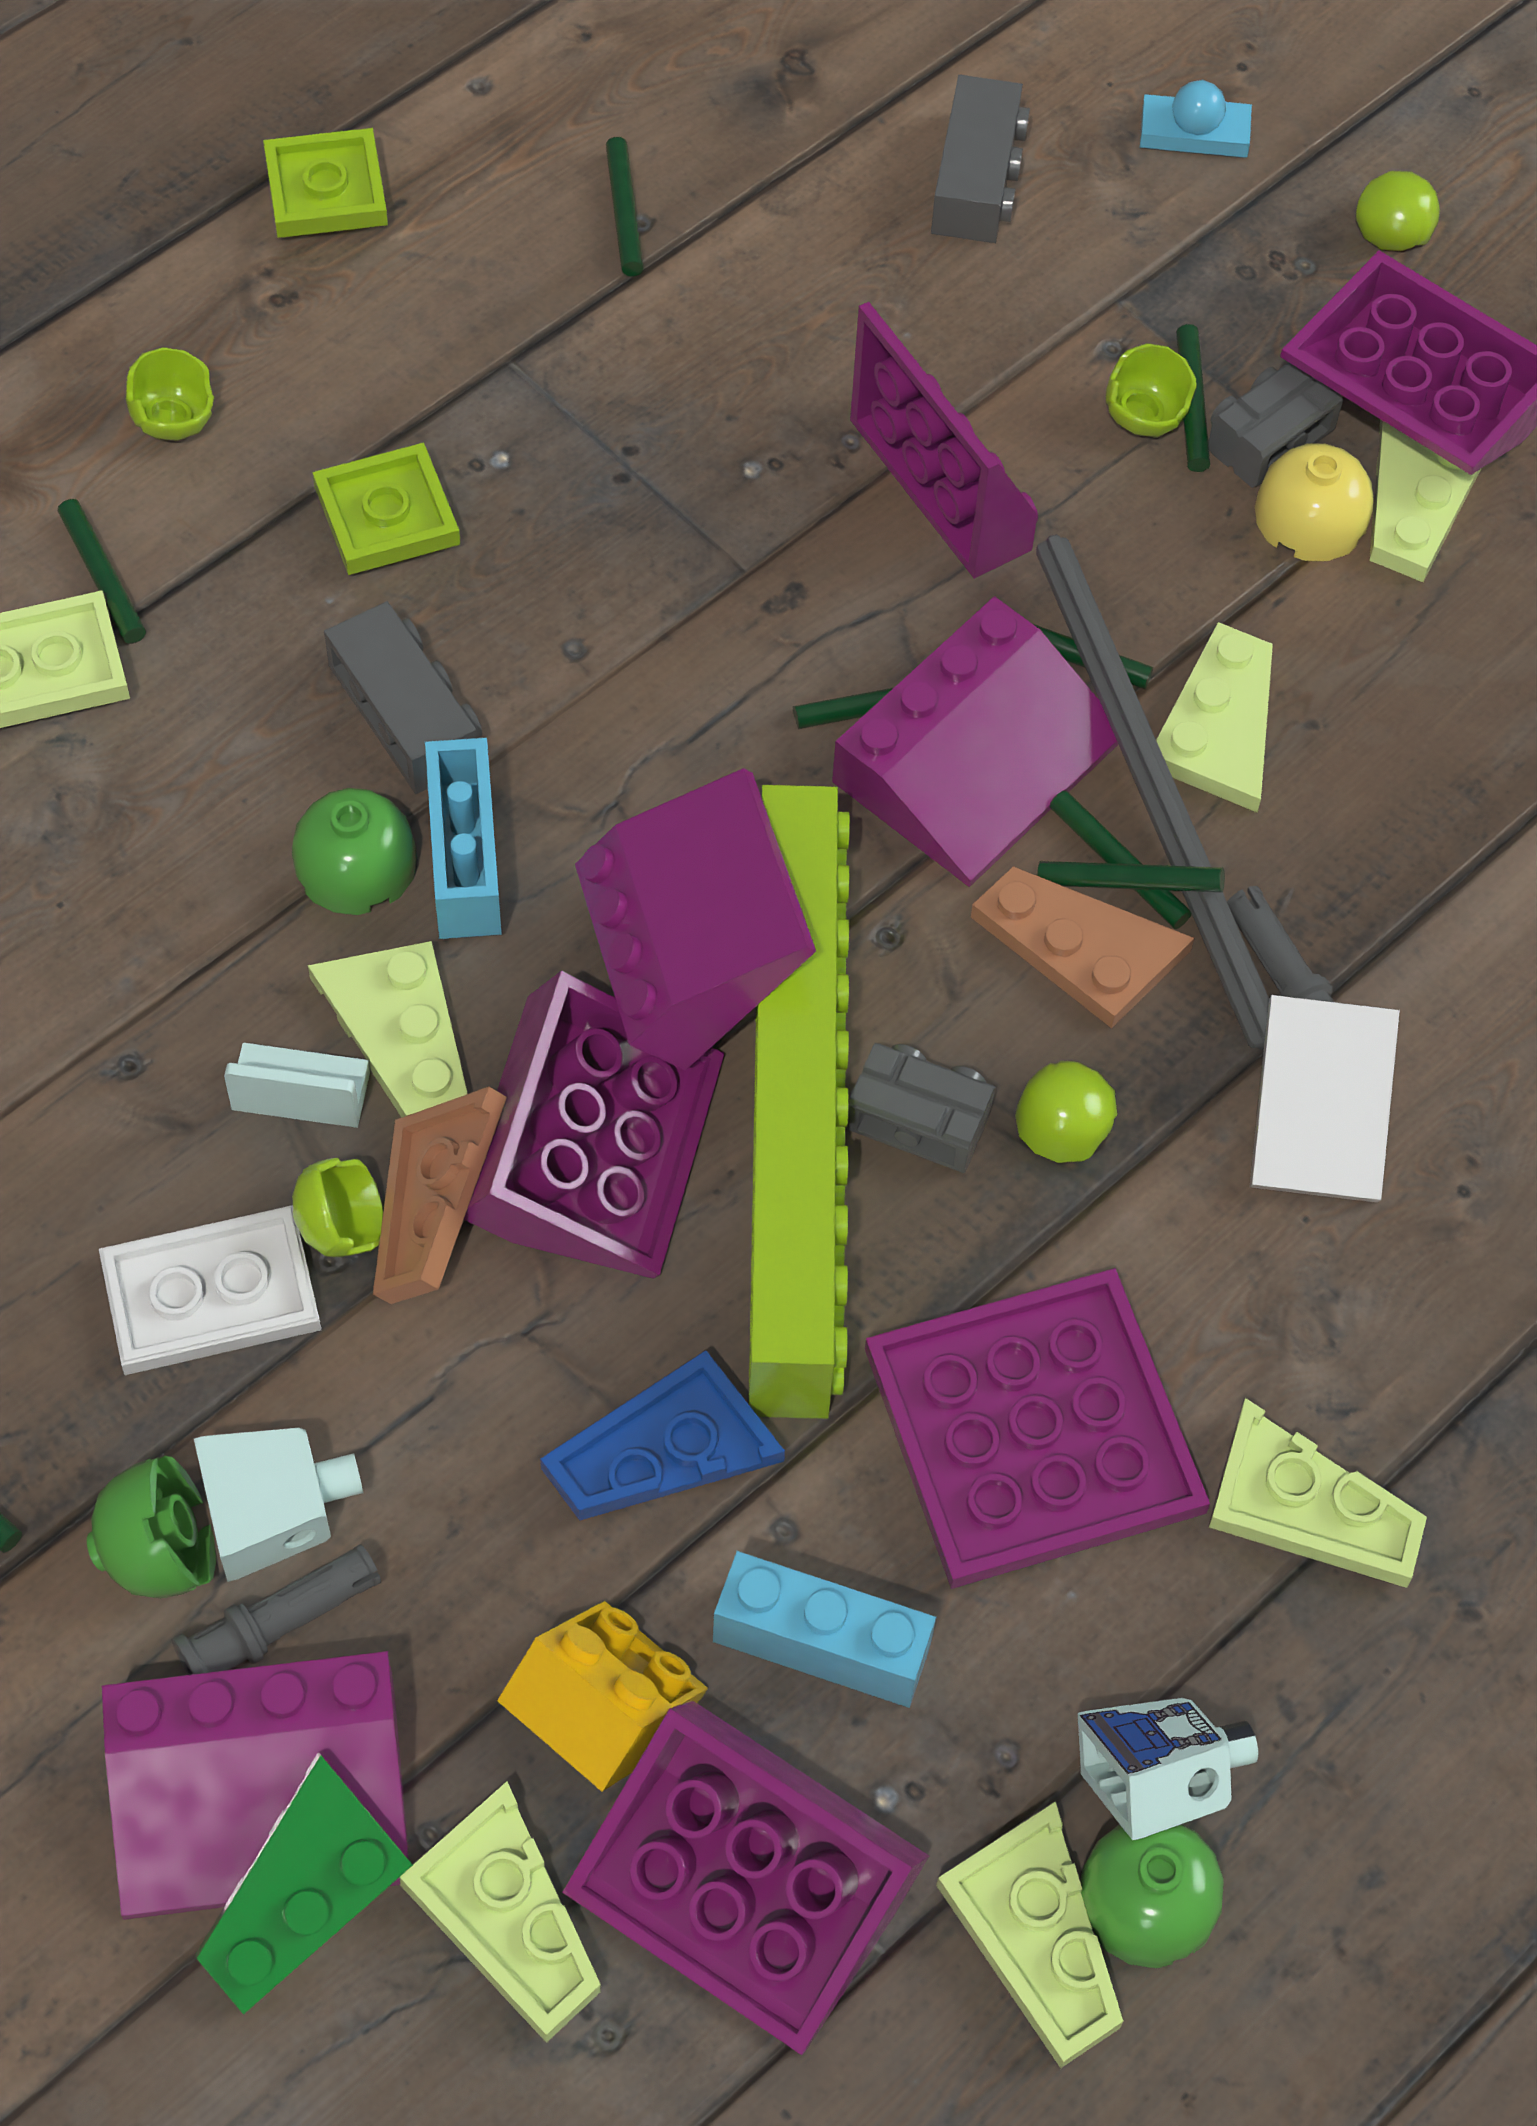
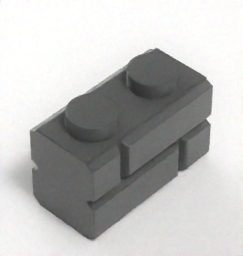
(1270, 419)
(920, 1105)

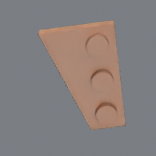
(1080, 943)
(429, 1190)

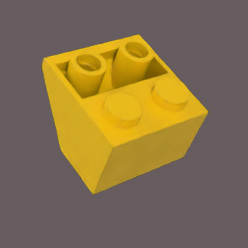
(598, 1692)

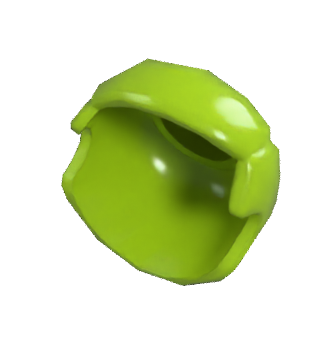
(1398, 211)
(1150, 390)
(169, 394)
(1066, 1111)
(338, 1207)

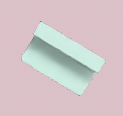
(298, 1084)

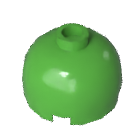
(353, 851)
(149, 1532)
(1152, 1895)

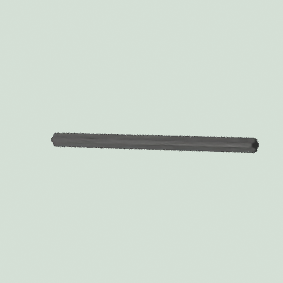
(1155, 784)

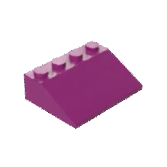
(1423, 363)
(936, 452)
(975, 742)
(693, 916)
(590, 1135)
(216, 1759)
(744, 1874)

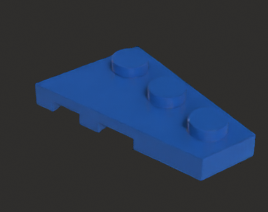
(663, 1442)

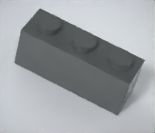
(980, 159)
(397, 688)

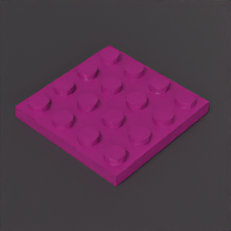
(1035, 1427)

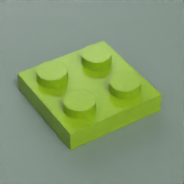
(325, 182)
(386, 508)

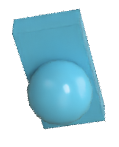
(1196, 122)

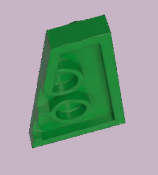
(305, 1884)

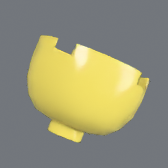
(1315, 502)

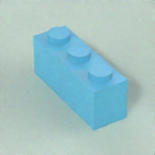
(462, 838)
(823, 1629)

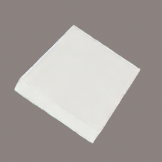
(1324, 1098)
(209, 1290)

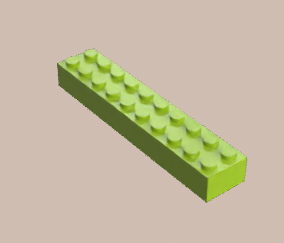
(800, 1128)

